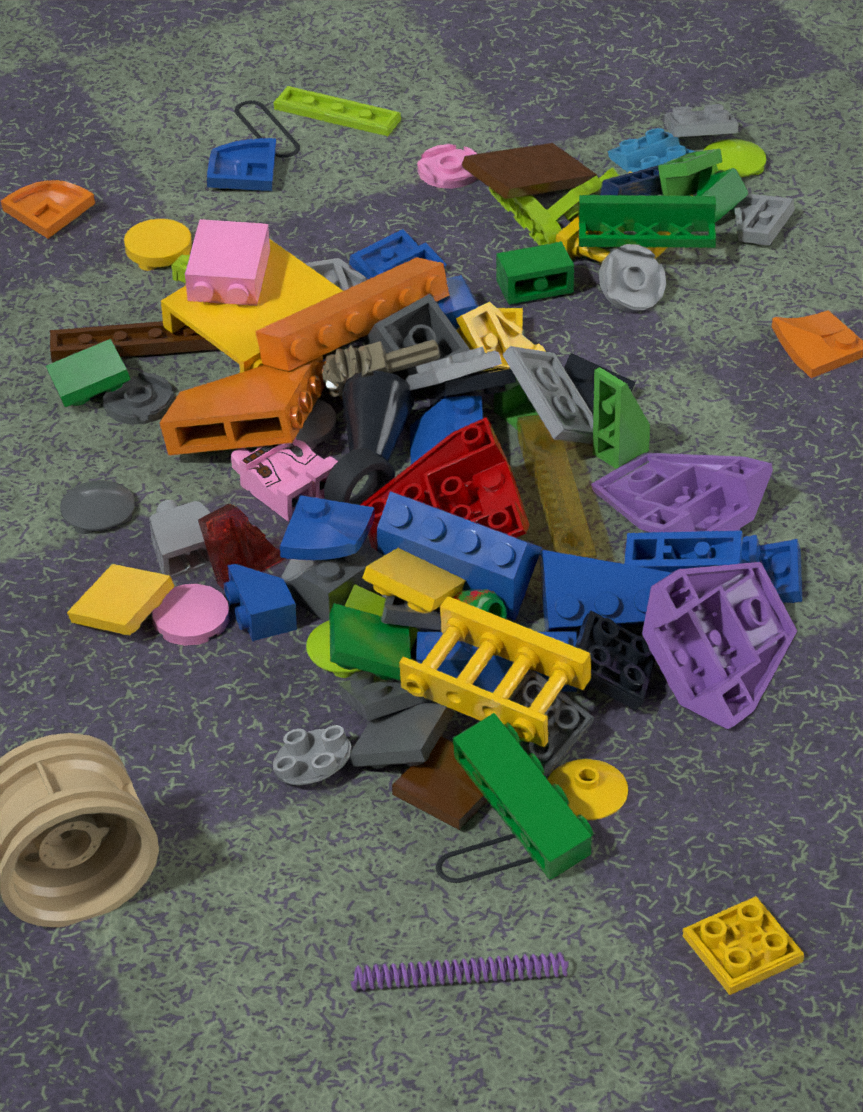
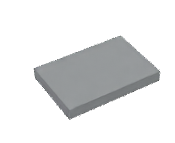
(552, 394)

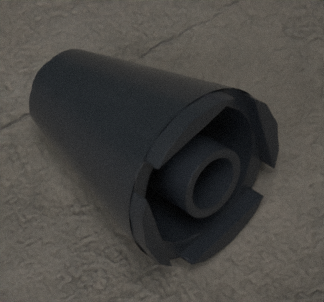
(376, 411)

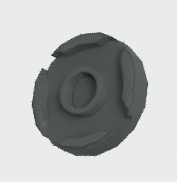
(134, 407)

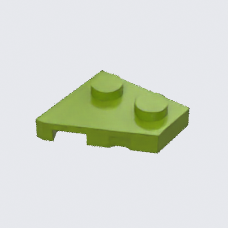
(568, 205)

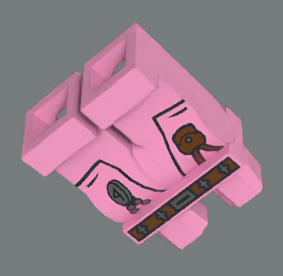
(282, 473)

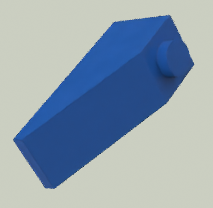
(683, 549)

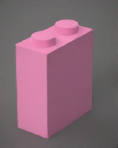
(227, 262)

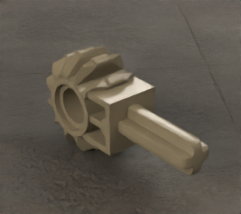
(373, 358)

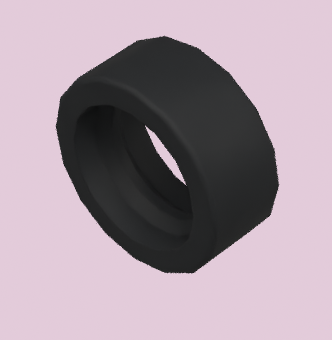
(351, 469)

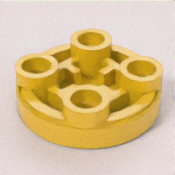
(157, 243)

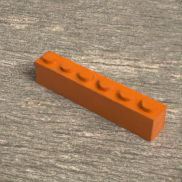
(348, 314)

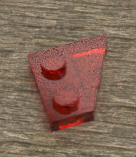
(235, 541)

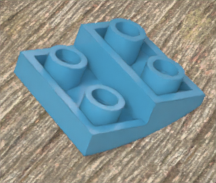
(647, 151)

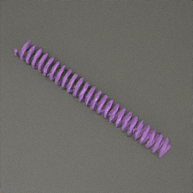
(397, 974)

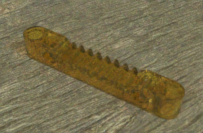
(550, 466)

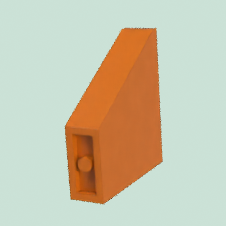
(243, 409)

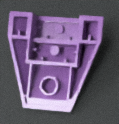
(686, 491)
(718, 637)

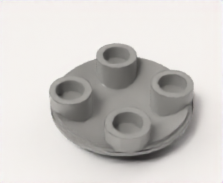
(311, 755)

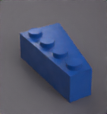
(581, 584)

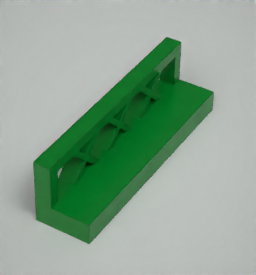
(646, 217)

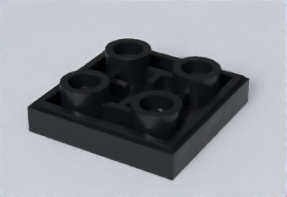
(618, 659)

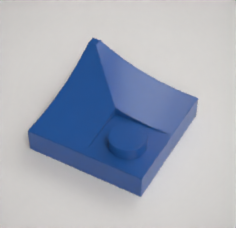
(243, 165)
(326, 529)

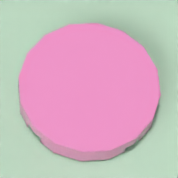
(440, 167)
(191, 614)

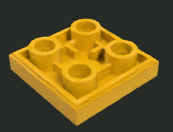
(412, 580)
(121, 599)
(743, 945)

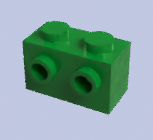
(535, 273)

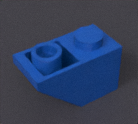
(261, 602)

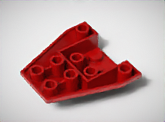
(463, 477)

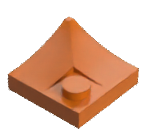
(48, 205)
(818, 342)

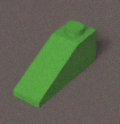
(618, 422)

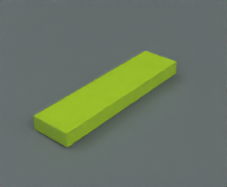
(337, 111)

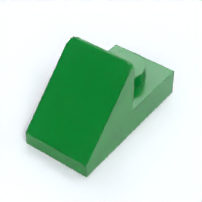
(724, 185)

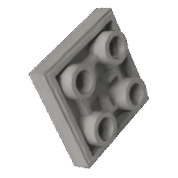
(710, 121)
(453, 367)

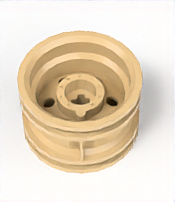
(70, 831)

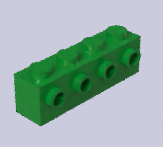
(523, 796)

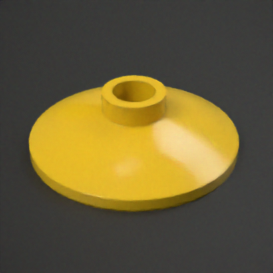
(591, 787)

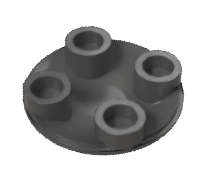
(97, 506)

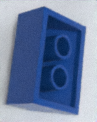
(441, 421)

